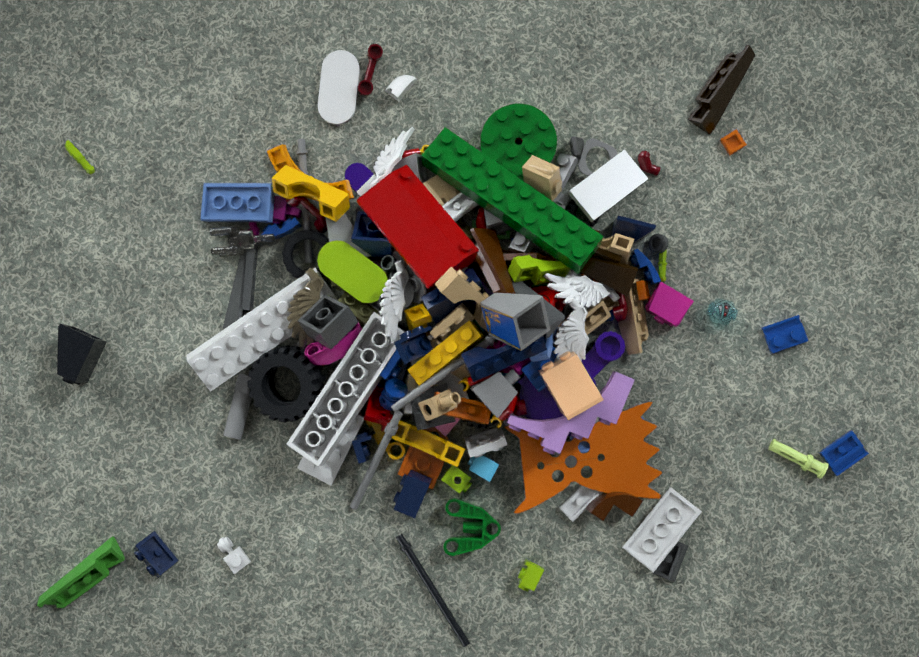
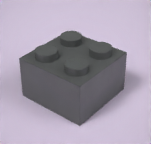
(328, 321)

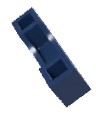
(484, 362)

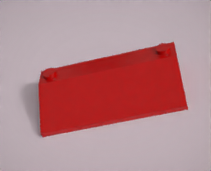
(417, 226)

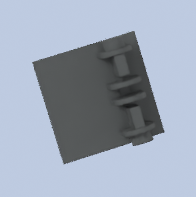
(420, 421)

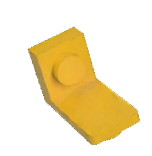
(417, 316)

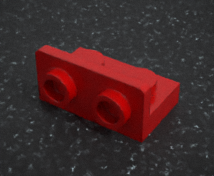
(375, 412)

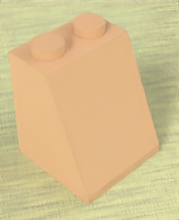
(570, 385)

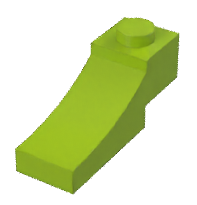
(528, 268)

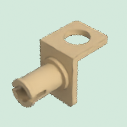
(440, 404)

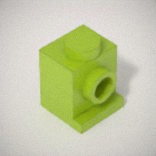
(453, 472)
(530, 576)

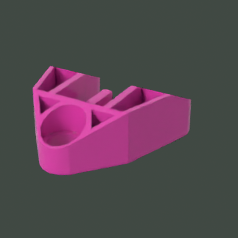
(326, 356)

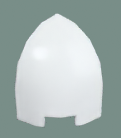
(400, 86)

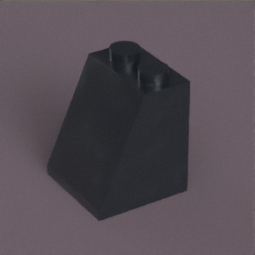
(77, 354)

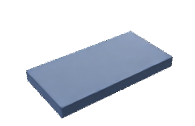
(237, 202)

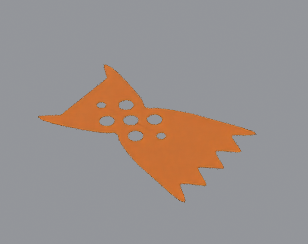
(620, 471)

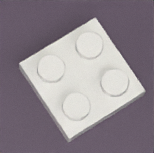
(485, 441)

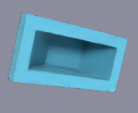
(483, 467)

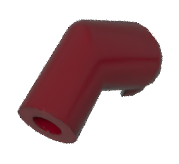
(646, 165)

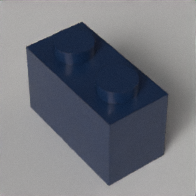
(412, 493)

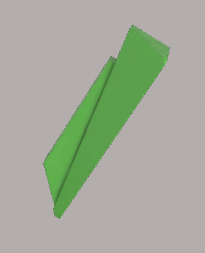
(83, 576)

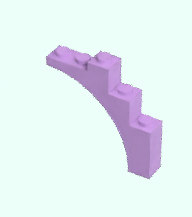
(556, 430)

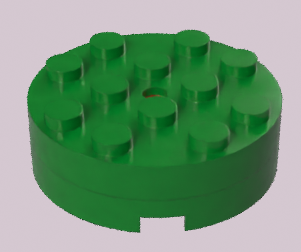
(518, 125)

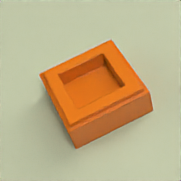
(733, 142)
(643, 290)

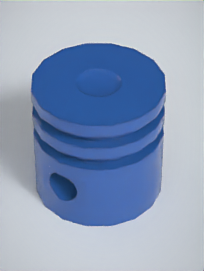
(392, 392)

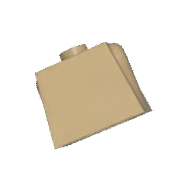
(542, 177)

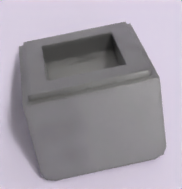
(576, 146)

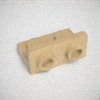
(452, 322)

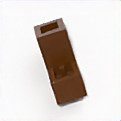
(603, 504)

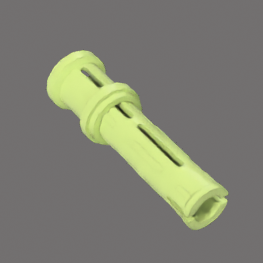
(806, 462)

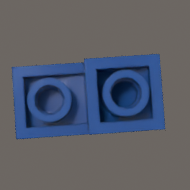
(289, 226)
(641, 261)

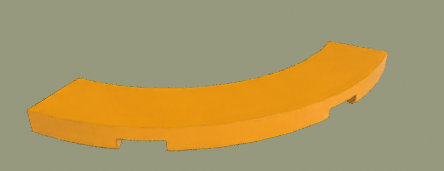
(280, 157)

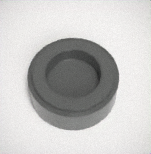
(658, 243)

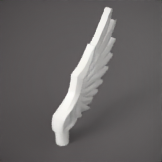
(391, 156)
(581, 288)
(394, 300)
(572, 332)

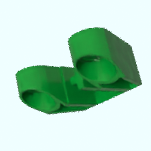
(471, 543)

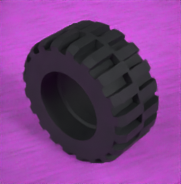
(264, 390)

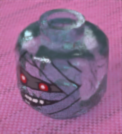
(722, 311)

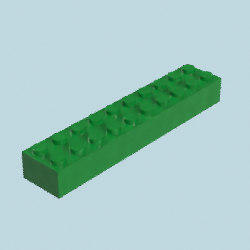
(511, 200)

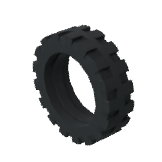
(291, 243)

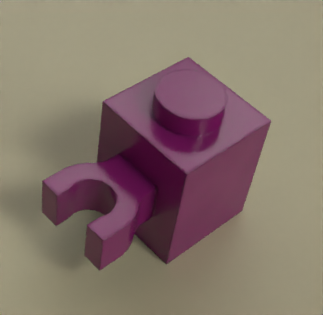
(283, 210)

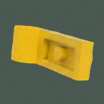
(378, 437)

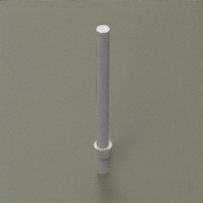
(390, 430)

